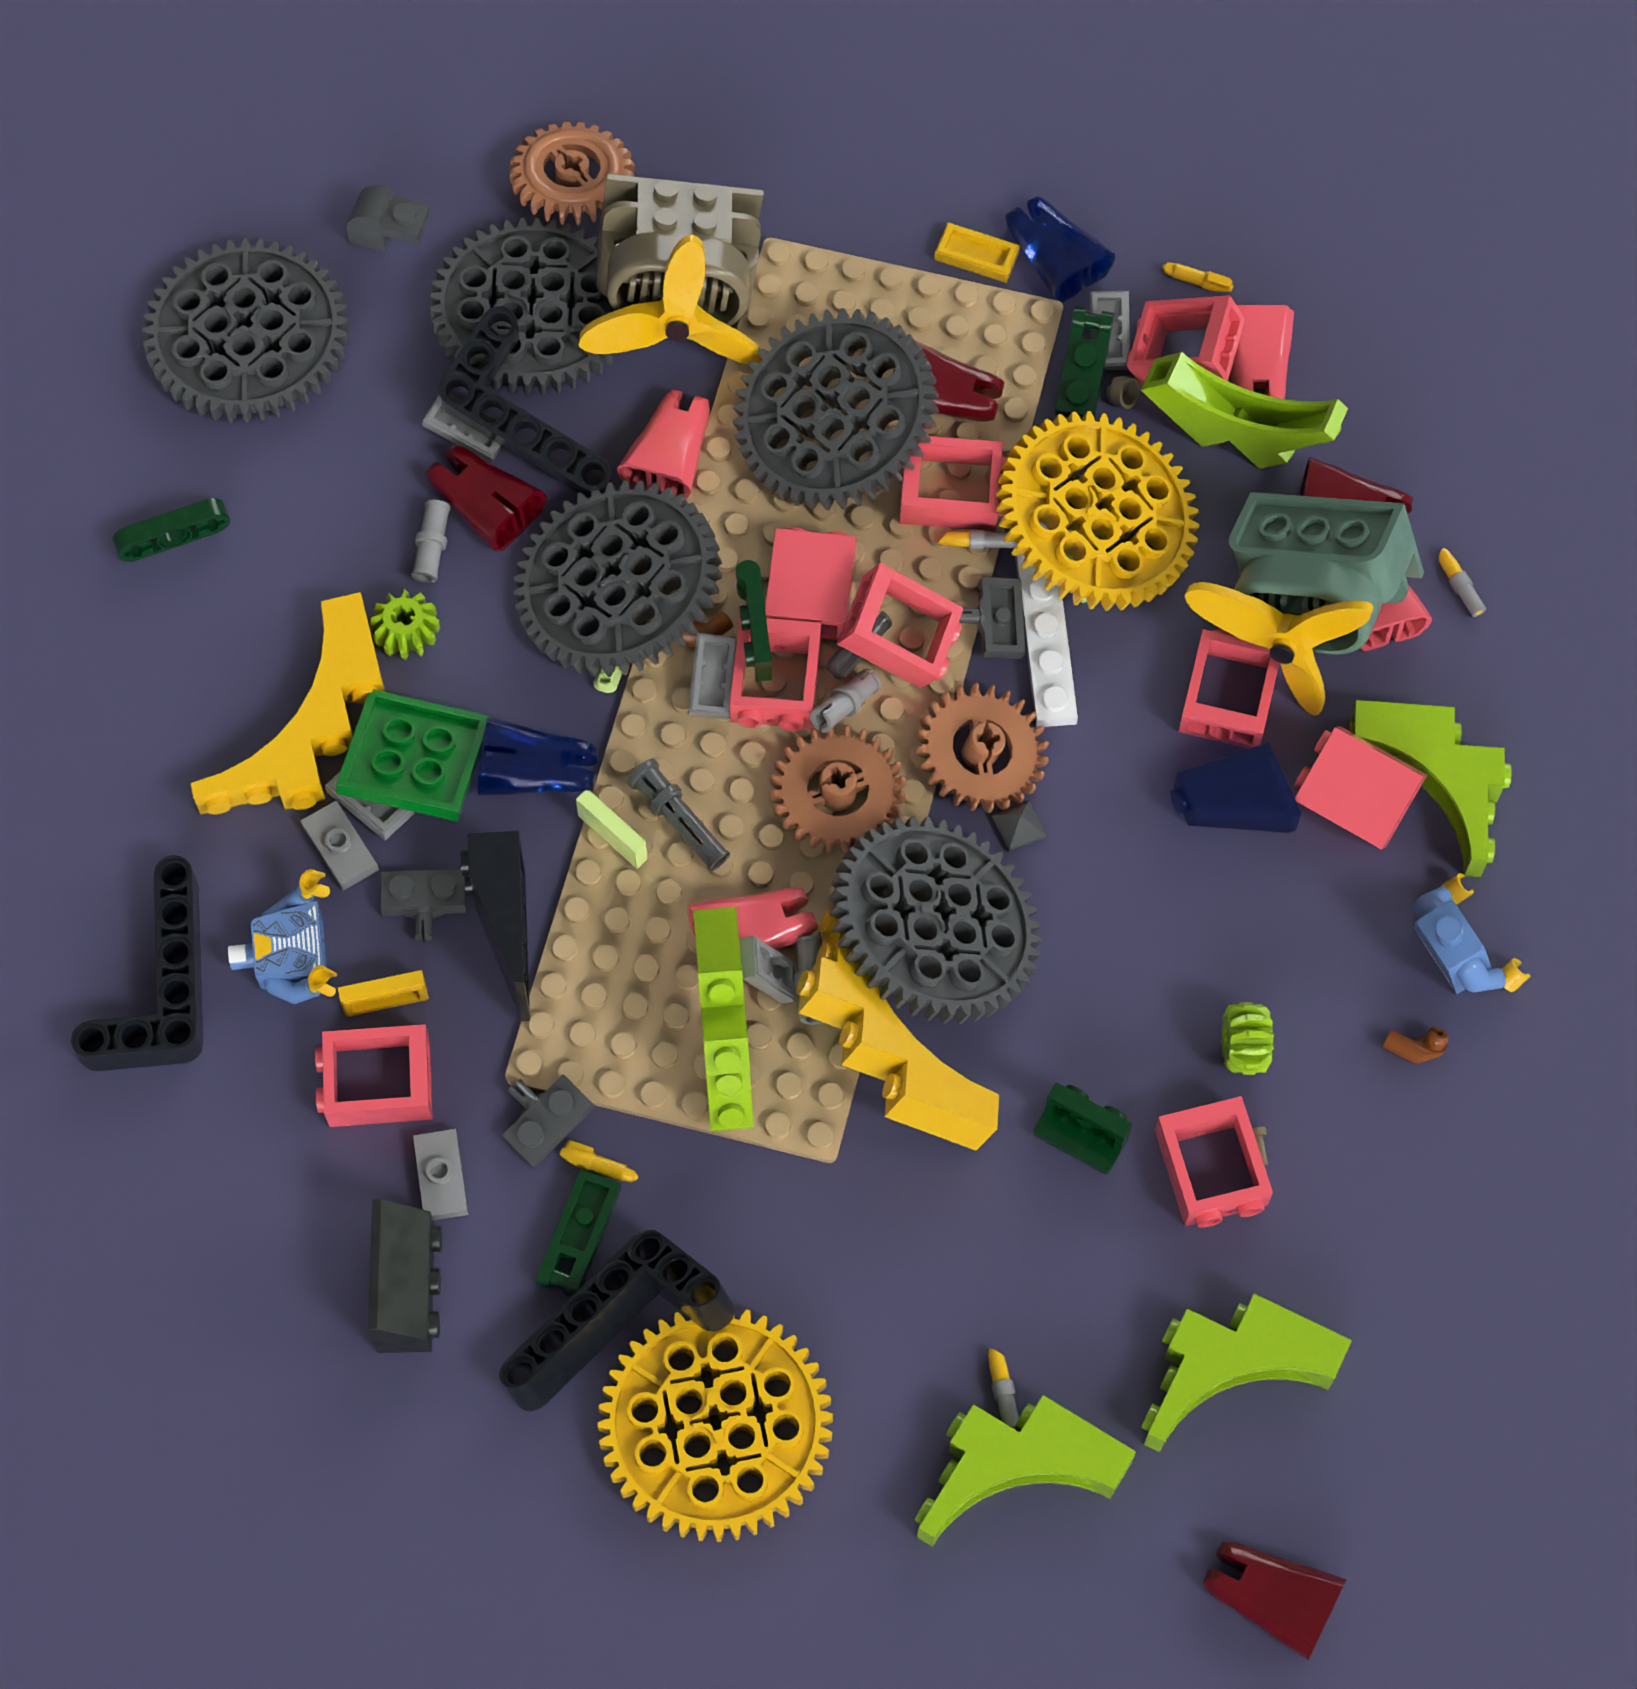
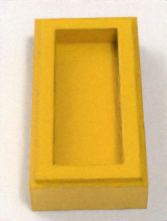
(977, 252)
(383, 993)

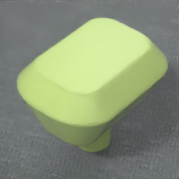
(607, 684)

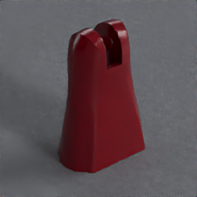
(963, 388)
(1333, 482)
(488, 498)
(1276, 1594)

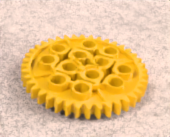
(1100, 452)
(670, 1486)

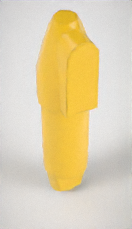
(1206, 280)
(586, 1159)

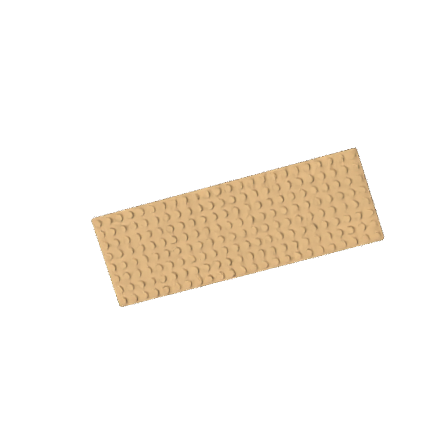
(620, 962)

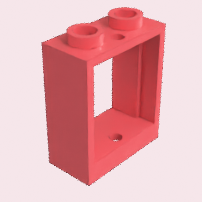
(1215, 314)
(946, 512)
(860, 639)
(790, 715)
(1220, 723)
(375, 1111)
(1203, 1121)

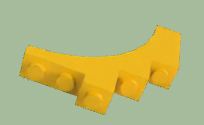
(319, 728)
(877, 1043)

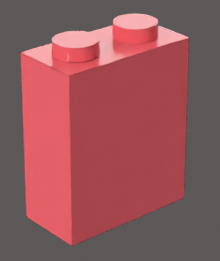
(811, 578)
(1358, 786)

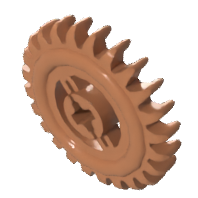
(573, 186)
(990, 723)
(838, 759)

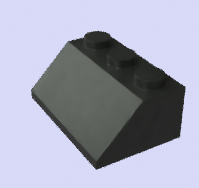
(403, 1278)

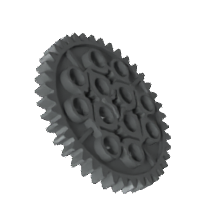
(543, 262)
(245, 274)
(838, 474)
(613, 526)
(957, 896)

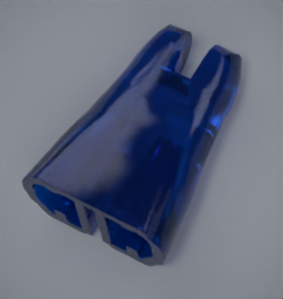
(1059, 248)
(533, 761)

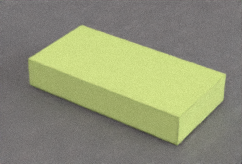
(612, 828)

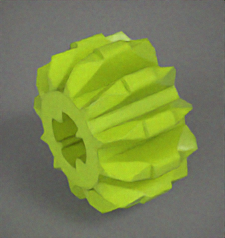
(390, 621)
(1247, 1038)

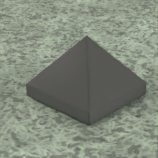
(1019, 826)

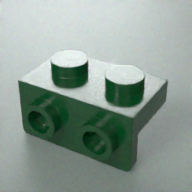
(1083, 1127)

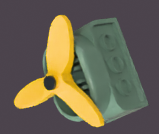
(1311, 580)

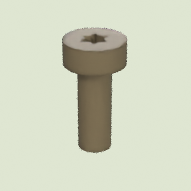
(1259, 1133)

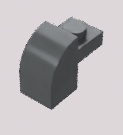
(384, 217)

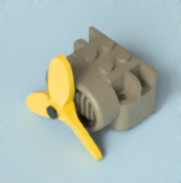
(675, 265)

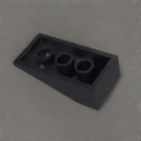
(497, 881)

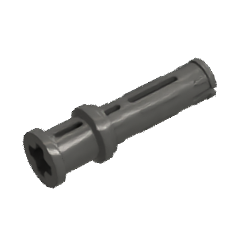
(662, 800)

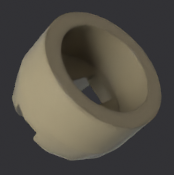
(1123, 385)

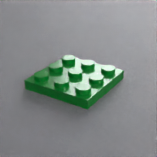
(412, 755)

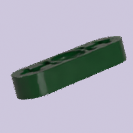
(171, 530)

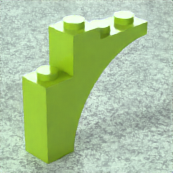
(1220, 412)
(1459, 777)
(723, 1019)
(1213, 1358)
(995, 1457)

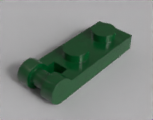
(1084, 363)
(754, 619)
(579, 1231)

